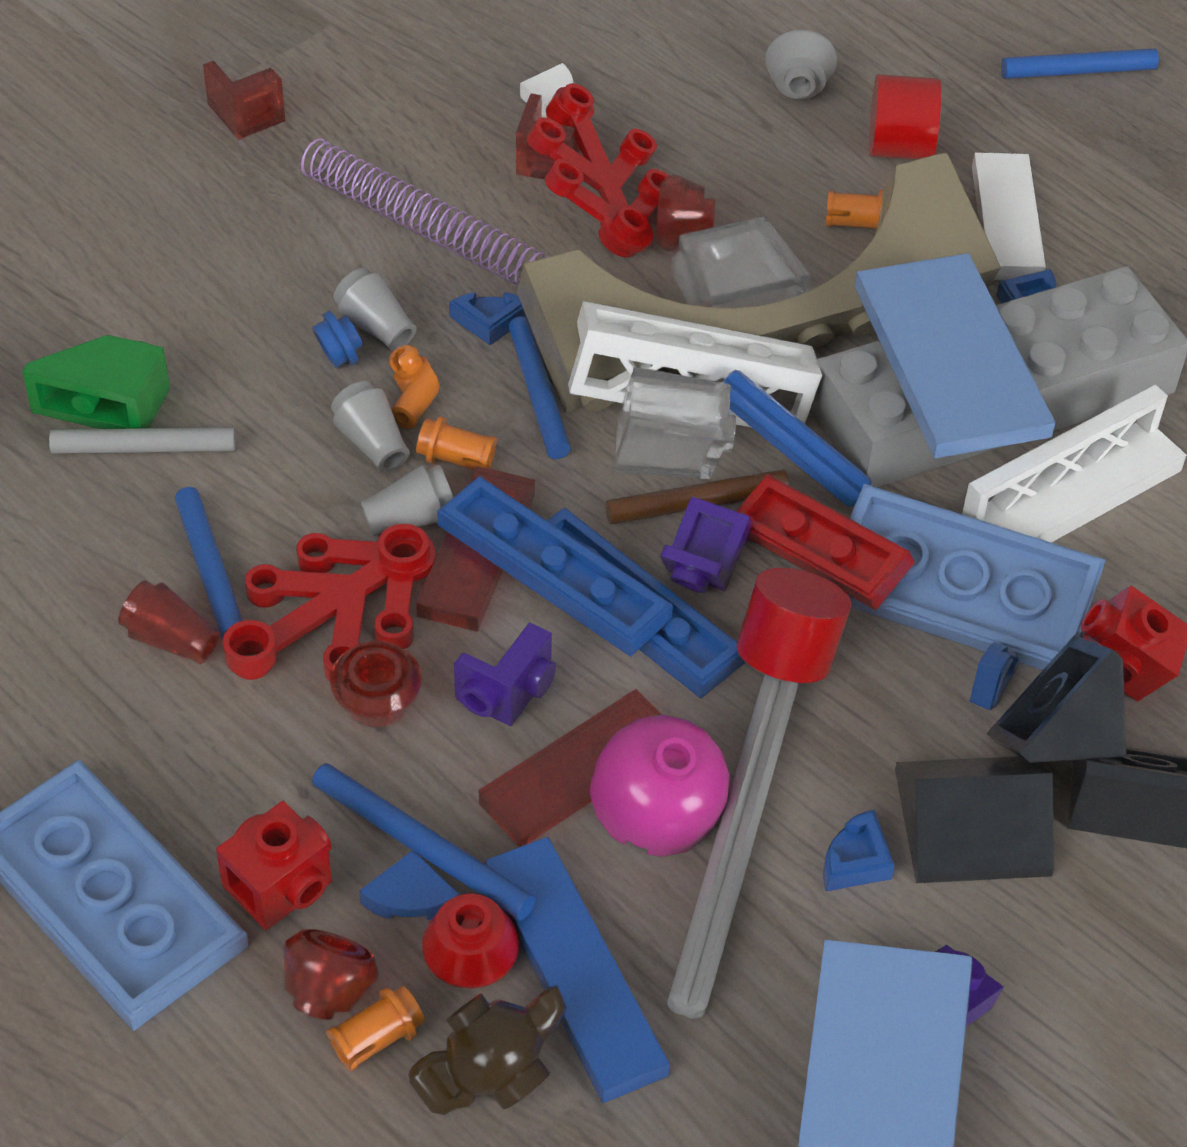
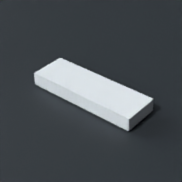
(1009, 212)

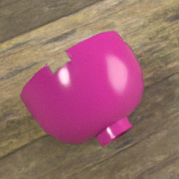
(660, 785)

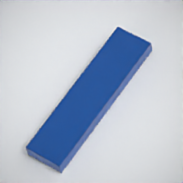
(555, 565)
(686, 646)
(570, 953)

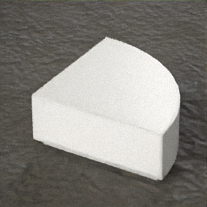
(546, 84)

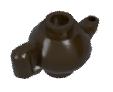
(489, 1053)

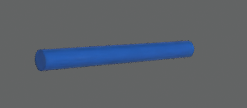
(424, 841)

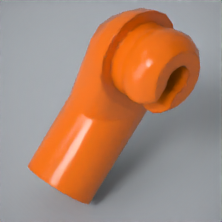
(416, 382)

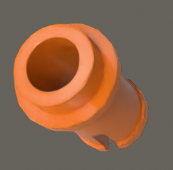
(853, 209)
(455, 445)
(376, 1027)

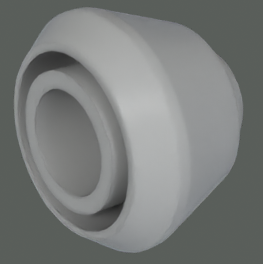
(800, 63)

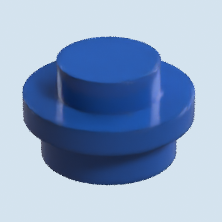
(338, 339)

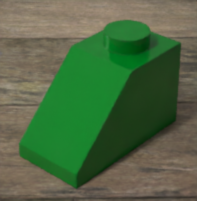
(100, 383)

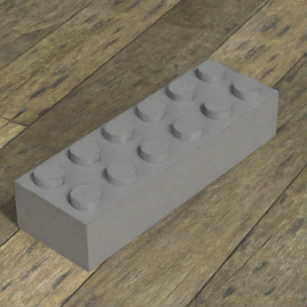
(1081, 342)

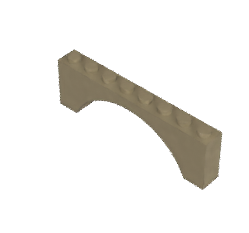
(920, 219)

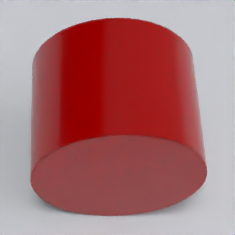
(904, 117)
(793, 625)

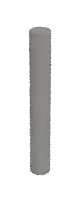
(142, 440)

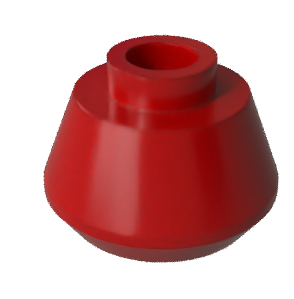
(470, 942)

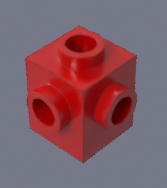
(1143, 635)
(275, 864)

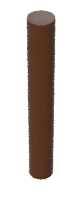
(677, 499)

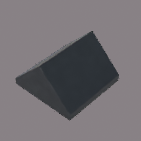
(1069, 708)
(1131, 797)
(977, 818)

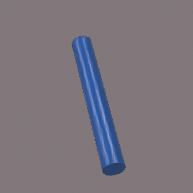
(1079, 63)
(539, 389)
(208, 559)

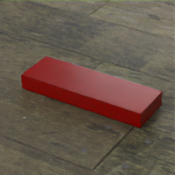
(825, 542)

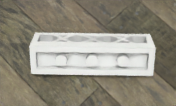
(689, 348)
(1080, 472)

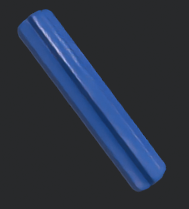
(795, 439)

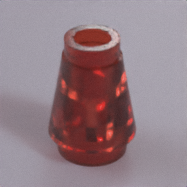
(167, 622)

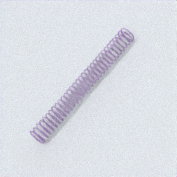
(474, 243)

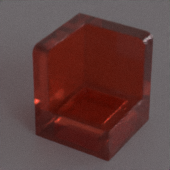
(247, 103)
(528, 161)

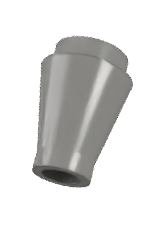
(373, 308)
(369, 423)
(408, 500)

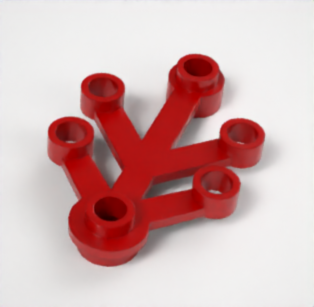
(623, 227)
(331, 596)

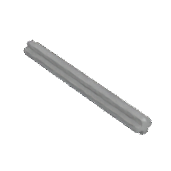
(731, 849)

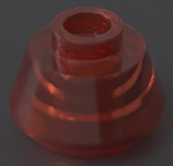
(682, 210)
(376, 682)
(326, 972)

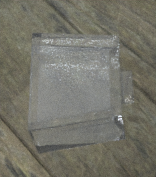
(737, 266)
(673, 425)

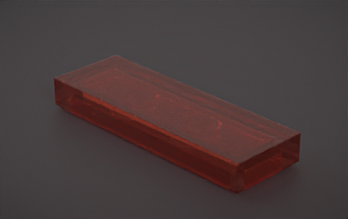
(460, 577)
(559, 776)

